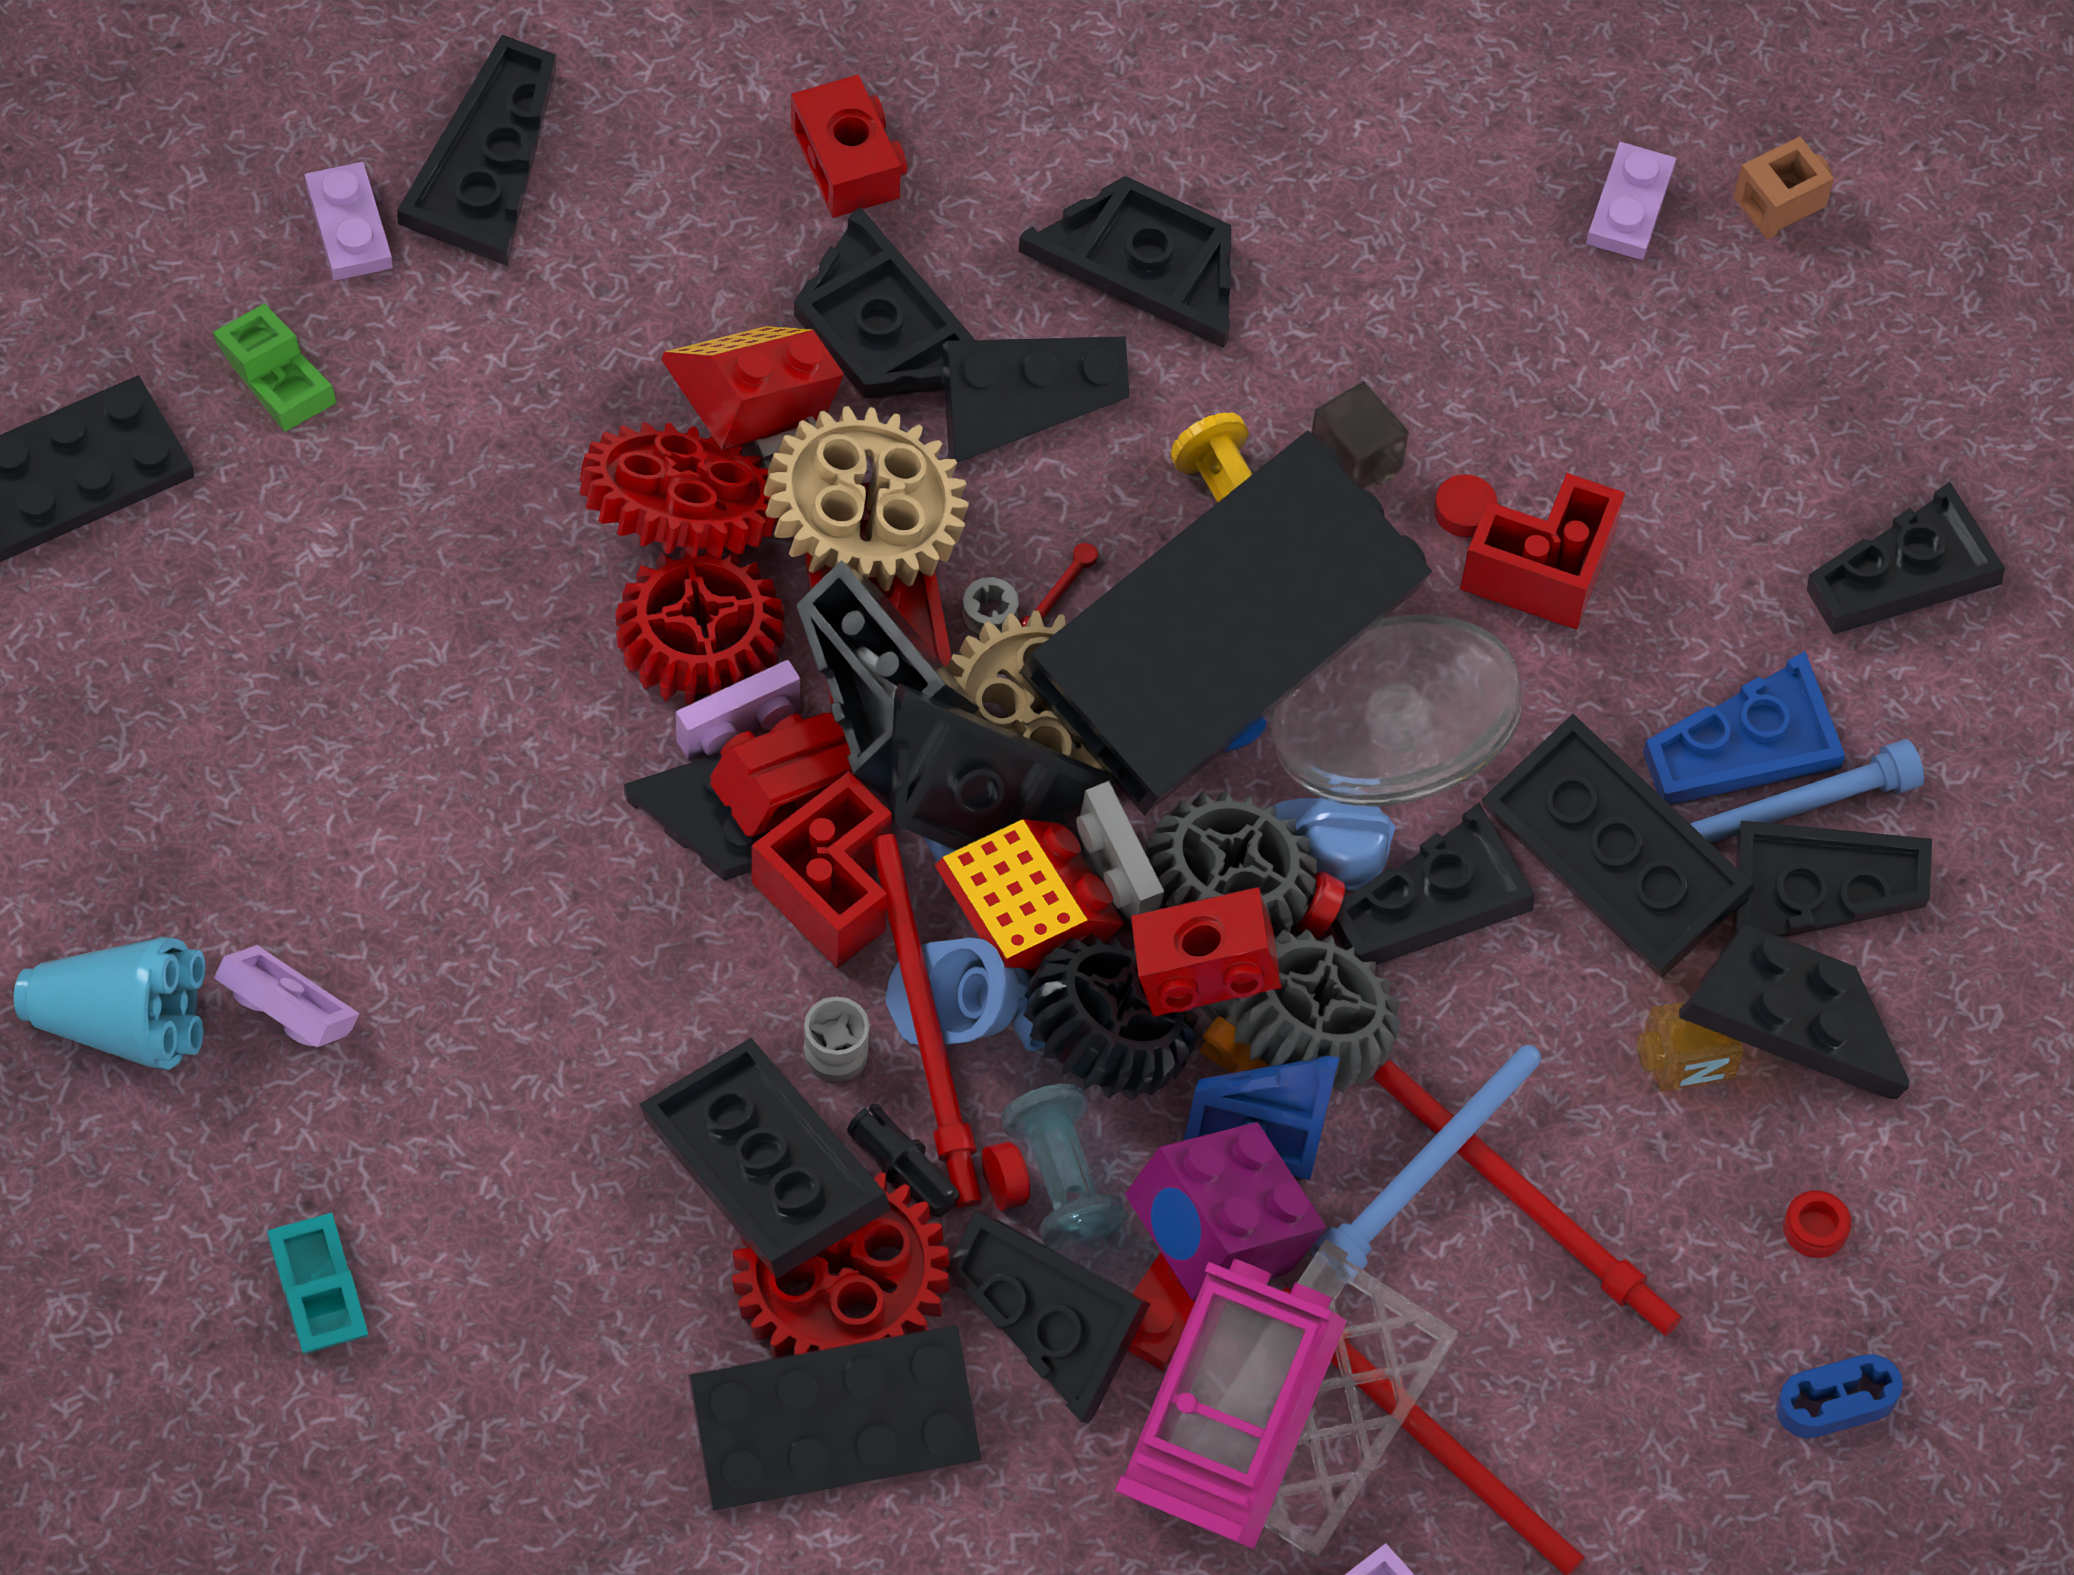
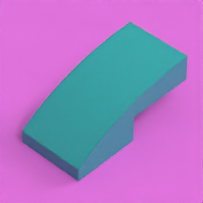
(317, 1283)

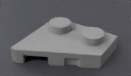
(1116, 852)

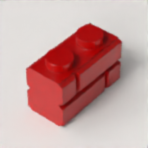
(781, 770)

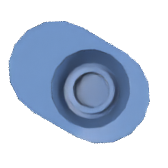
(1344, 838)
(969, 988)

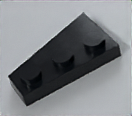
(1025, 386)
(1052, 1308)

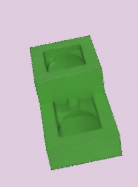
(273, 368)

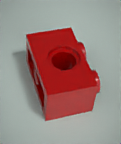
(826, 124)
(1206, 952)

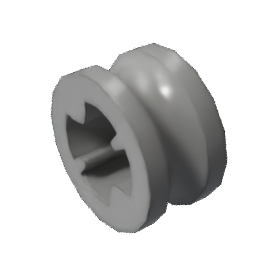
(983, 590)

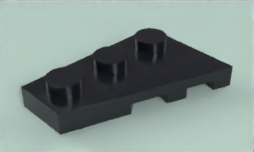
(1910, 566)
(1827, 876)
(1437, 895)

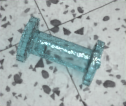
(1049, 1122)

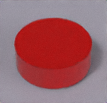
(1461, 503)
(1323, 906)
(1006, 1175)
(1817, 1224)

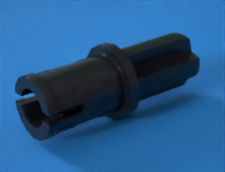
(902, 1159)

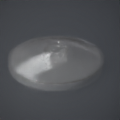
(1401, 713)

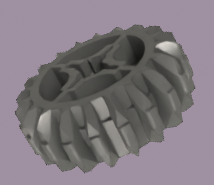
(1213, 838)
(1324, 1009)

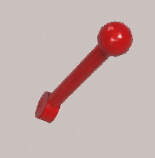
(1084, 556)

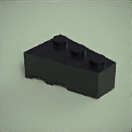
(864, 655)

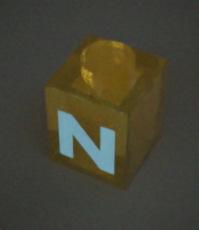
(1685, 1052)

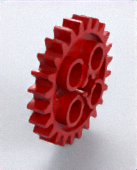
(677, 490)
(817, 1316)

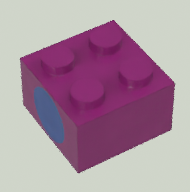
(1224, 1202)

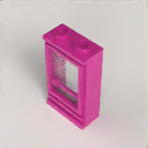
(1233, 1402)

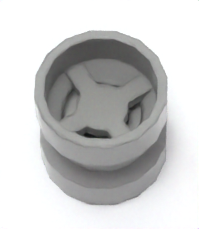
(836, 1024)

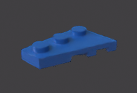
(1756, 738)

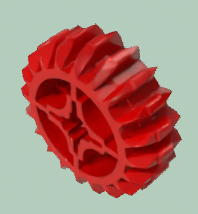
(671, 644)

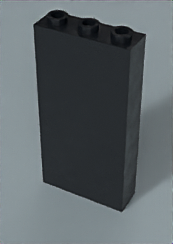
(1226, 621)

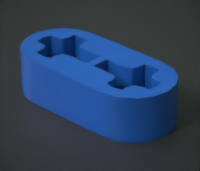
(1843, 1410)

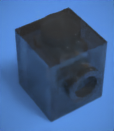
(1363, 435)

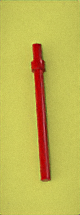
(953, 1137)
(1619, 1279)
(1468, 1469)

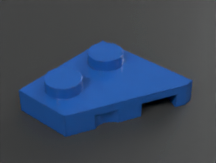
(1284, 1100)

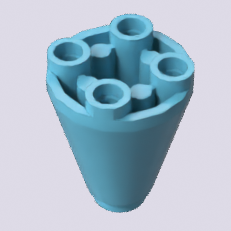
(120, 1000)

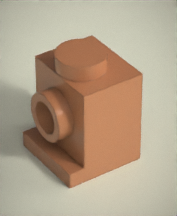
(1783, 186)

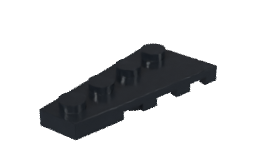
(483, 161)

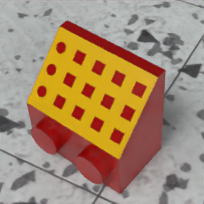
(756, 381)
(1029, 891)

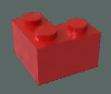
(1542, 563)
(817, 868)

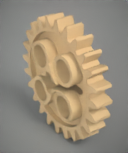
(921, 503)
(1006, 654)

